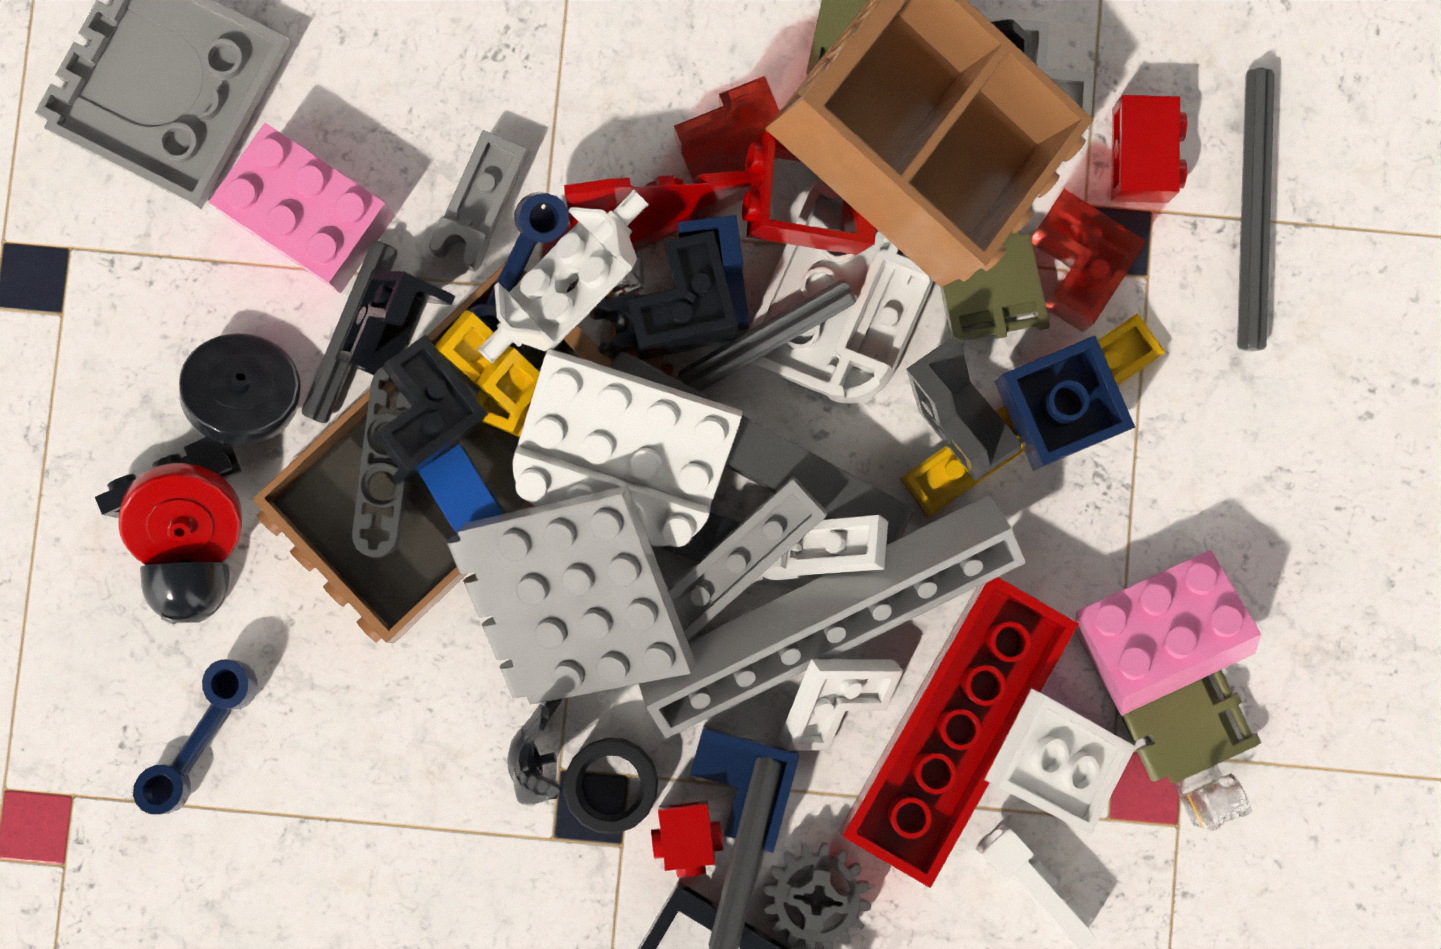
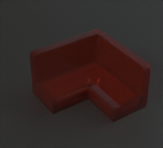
(722, 136)

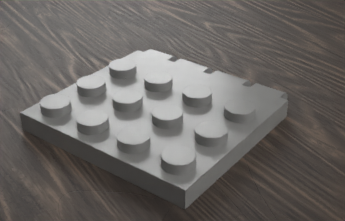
(164, 89)
(572, 597)

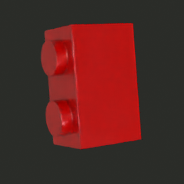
(1147, 149)

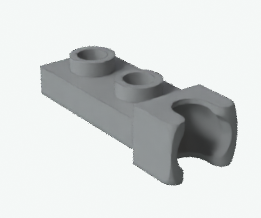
(479, 198)

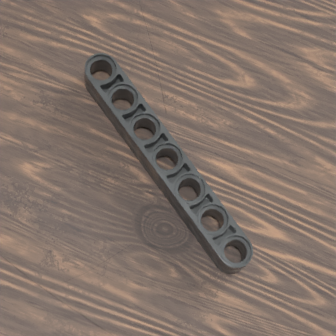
(774, 460)

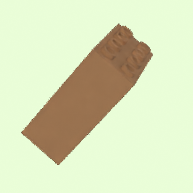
(933, 131)

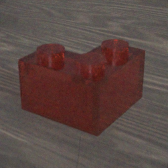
(1093, 250)

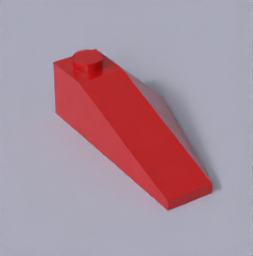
(667, 200)

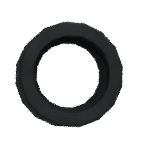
(608, 822)

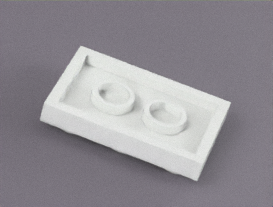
(1060, 762)

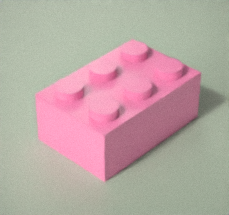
(302, 207)
(1167, 632)

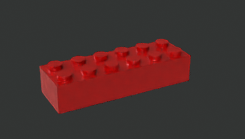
(955, 728)

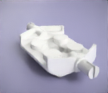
(539, 308)

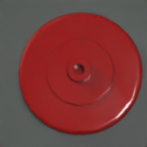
(180, 516)

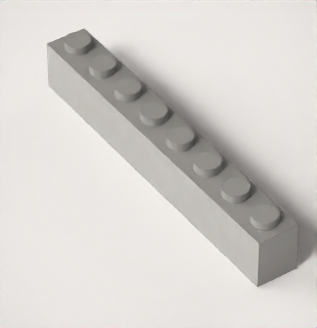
(836, 615)

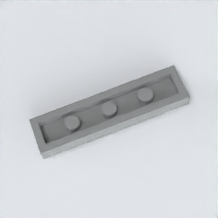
(744, 555)

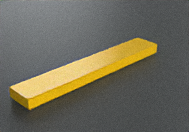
(944, 478)

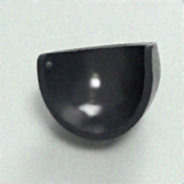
(185, 589)

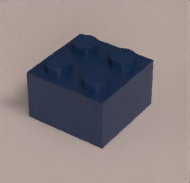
(1064, 403)

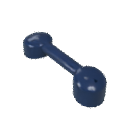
(534, 226)
(167, 787)

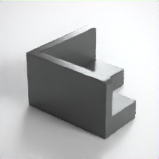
(959, 410)

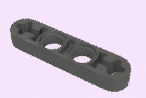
(375, 461)

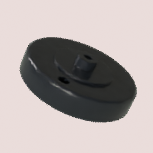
(239, 389)

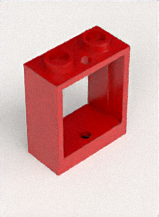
(855, 232)

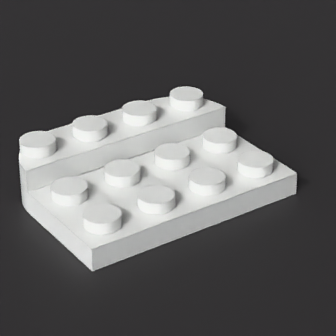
(860, 347)
(615, 430)

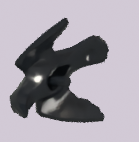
(526, 763)

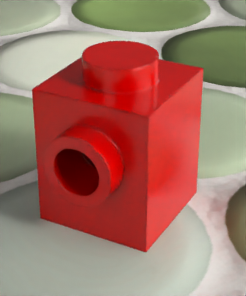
(686, 838)

